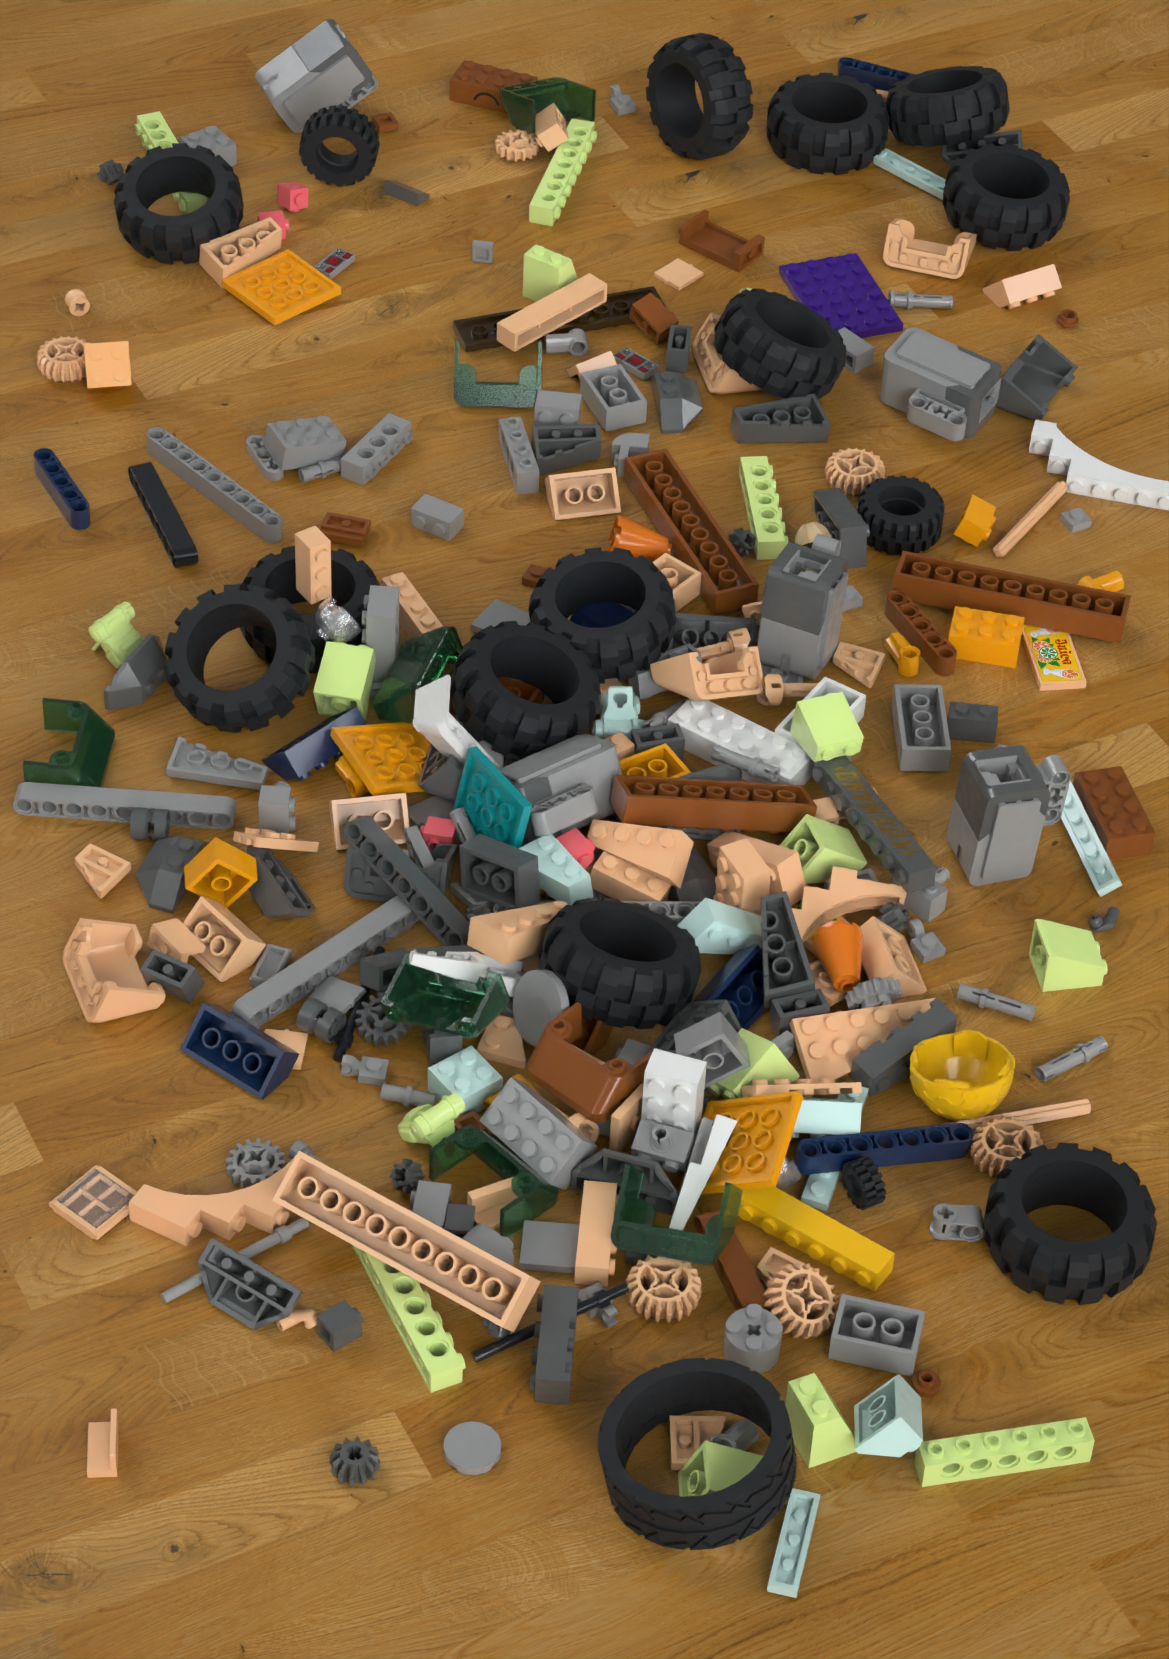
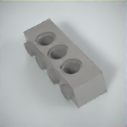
(376, 449)
(518, 455)

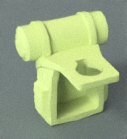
(116, 634)
(432, 1123)

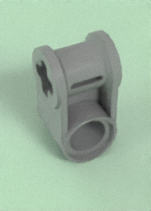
(959, 1221)

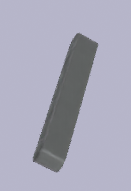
(407, 881)

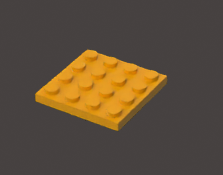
(281, 287)
(384, 755)
(757, 1142)

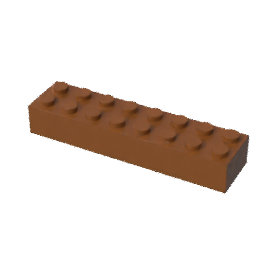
(710, 803)

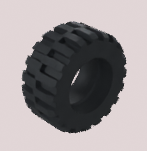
(343, 124)
(901, 514)

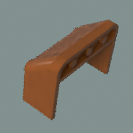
(575, 1077)

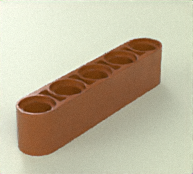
(920, 632)
(735, 1270)

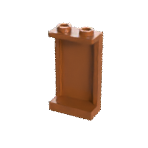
(719, 243)

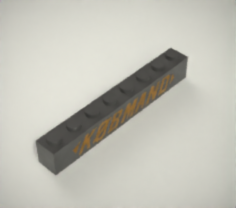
(875, 823)

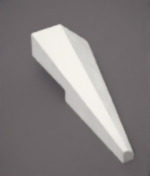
(469, 966)
(705, 1153)

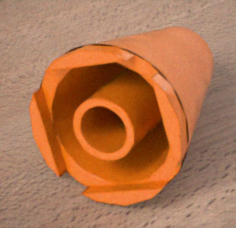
(638, 539)
(840, 953)

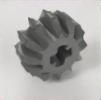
(354, 1461)

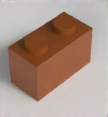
(653, 318)

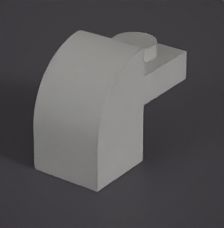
(626, 446)

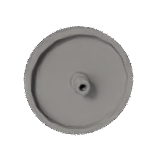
(536, 1002)

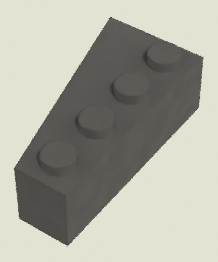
(781, 421)
(844, 523)
(783, 954)
(890, 1061)
(555, 1345)

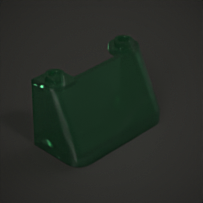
(416, 665)
(443, 1002)

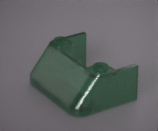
(527, 99)
(497, 394)
(91, 751)
(533, 1191)
(635, 1228)

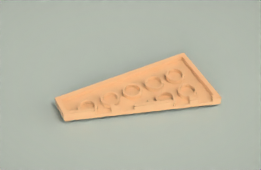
(834, 1039)

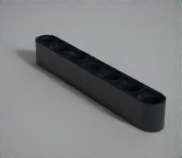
(163, 514)

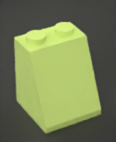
(545, 272)
(344, 678)
(826, 727)
(822, 847)
(1065, 957)
(765, 1064)
(817, 1422)
(714, 1469)

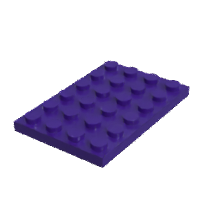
(842, 294)

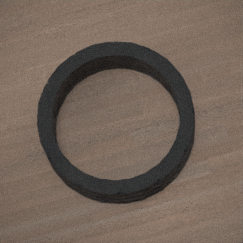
(710, 1518)

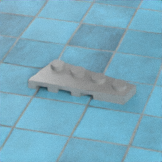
(203, 765)

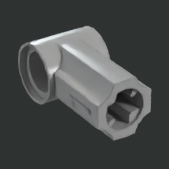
(571, 342)
(738, 1436)

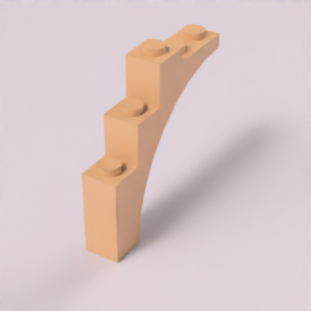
(843, 896)
(224, 1214)

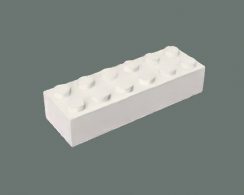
(709, 725)

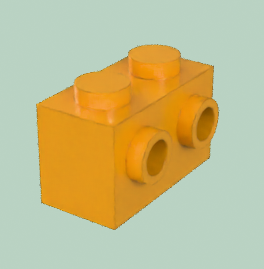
(975, 521)

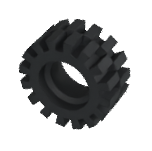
(863, 1183)

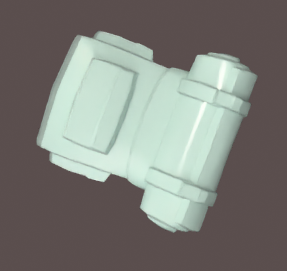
(618, 713)

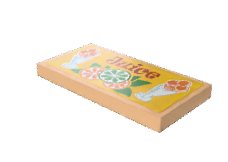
(1052, 659)

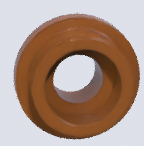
(1068, 318)
(928, 1388)

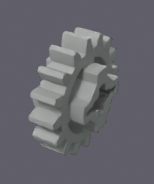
(873, 993)
(255, 1162)

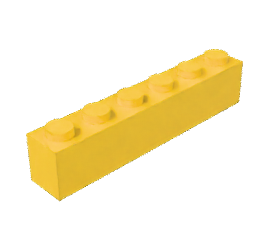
(817, 1235)

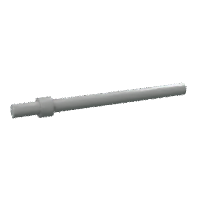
(280, 1235)

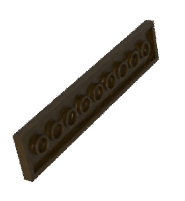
(481, 331)

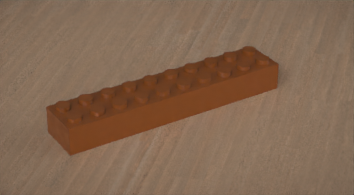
(691, 530)
(1039, 600)

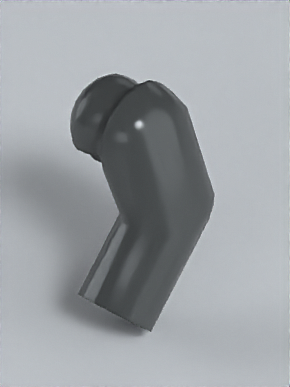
(1102, 924)

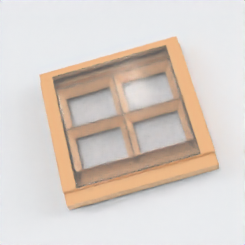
(94, 1202)

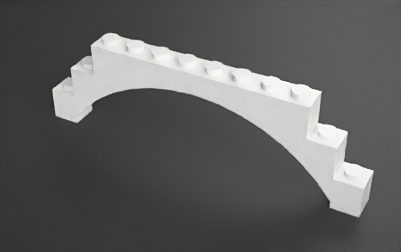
(1090, 475)

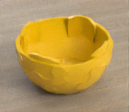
(961, 1074)

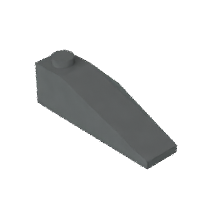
(708, 629)

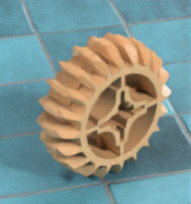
(62, 359)
(853, 470)
(1006, 1139)
(663, 1297)
(793, 1305)

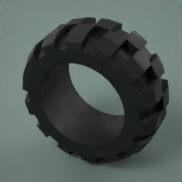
(723, 93)
(948, 106)
(827, 123)
(171, 172)
(1033, 182)
(779, 344)
(278, 572)
(612, 578)
(209, 622)
(537, 659)
(622, 962)
(1061, 1266)

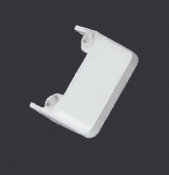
(442, 729)

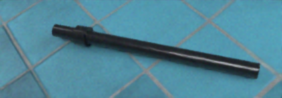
(346, 1036)
(600, 1299)

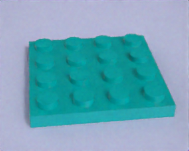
(491, 801)

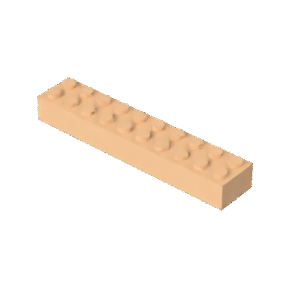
(406, 1241)

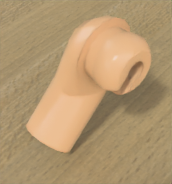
(298, 1315)

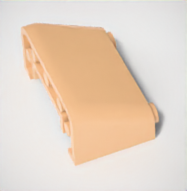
(924, 256)
(716, 373)
(718, 678)
(106, 972)

